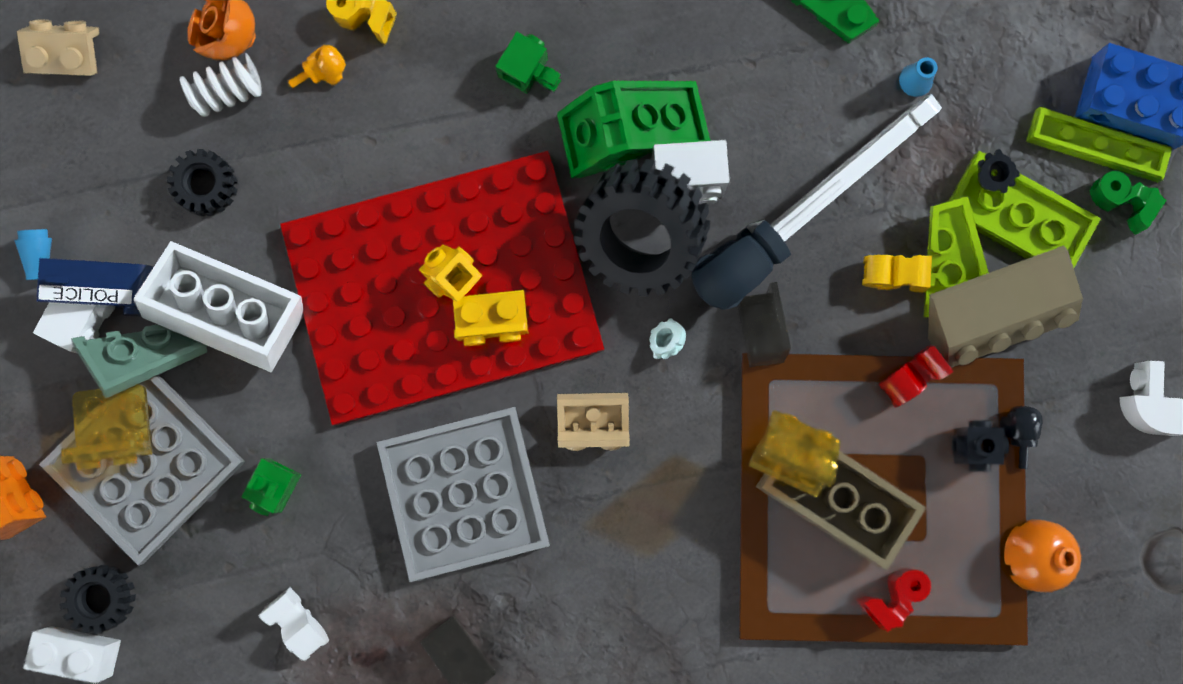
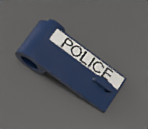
(91, 283)

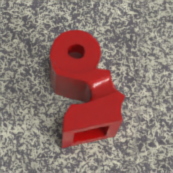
(914, 375)
(904, 587)

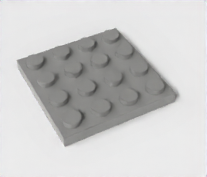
(462, 494)
(153, 498)

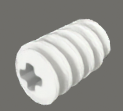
(222, 86)

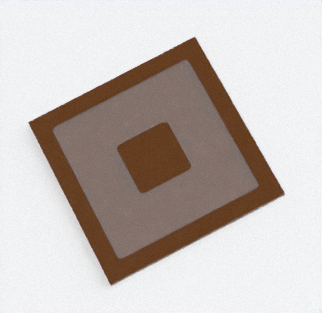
(807, 583)

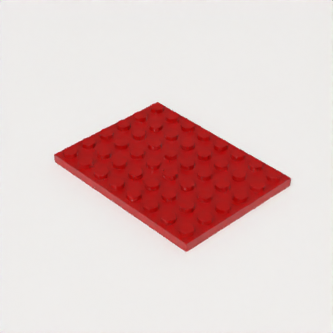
(390, 339)

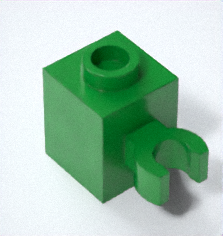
(525, 63)
(270, 487)

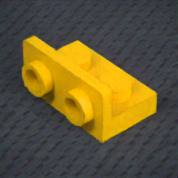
(490, 316)

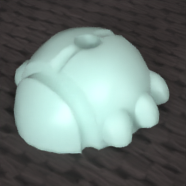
(667, 339)

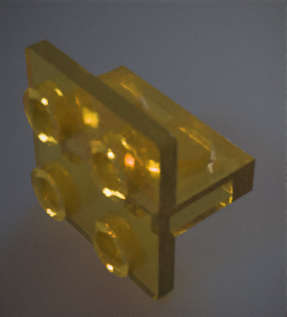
(797, 454)

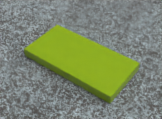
(1026, 216)

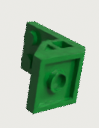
(626, 121)

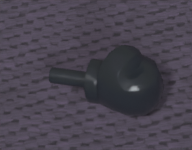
(1024, 428)

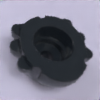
(1004, 171)

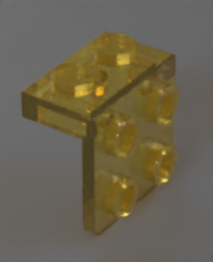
(109, 428)

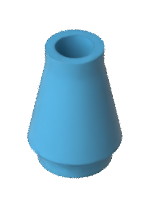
(918, 77)
(31, 247)

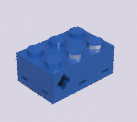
(1134, 95)

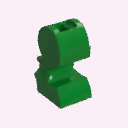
(1116, 189)

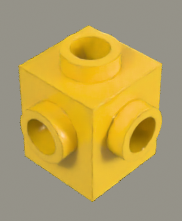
(449, 272)

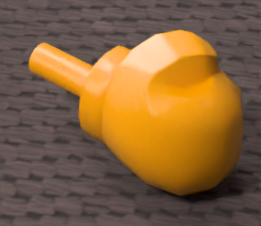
(322, 64)

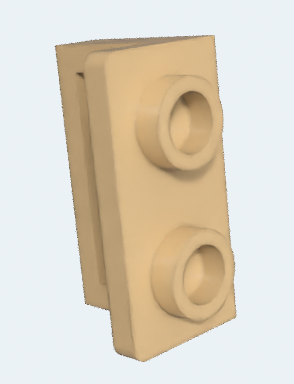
(58, 48)
(593, 421)

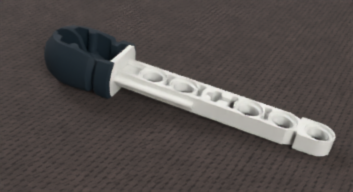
(744, 263)

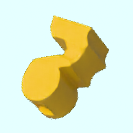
(353, 13)
(893, 272)

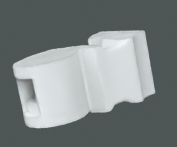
(298, 628)

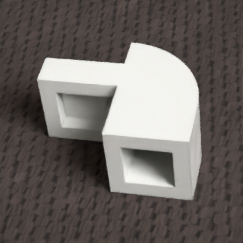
(1148, 407)

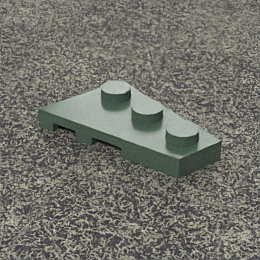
(134, 357)

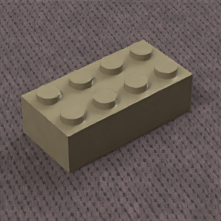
(854, 510)

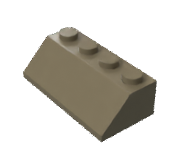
(1004, 307)

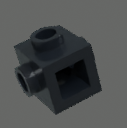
(967, 446)

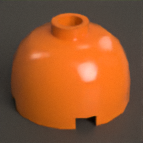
(222, 29)
(1042, 556)

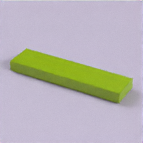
(1099, 144)

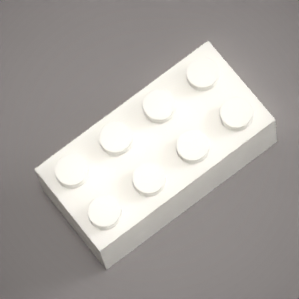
(220, 306)

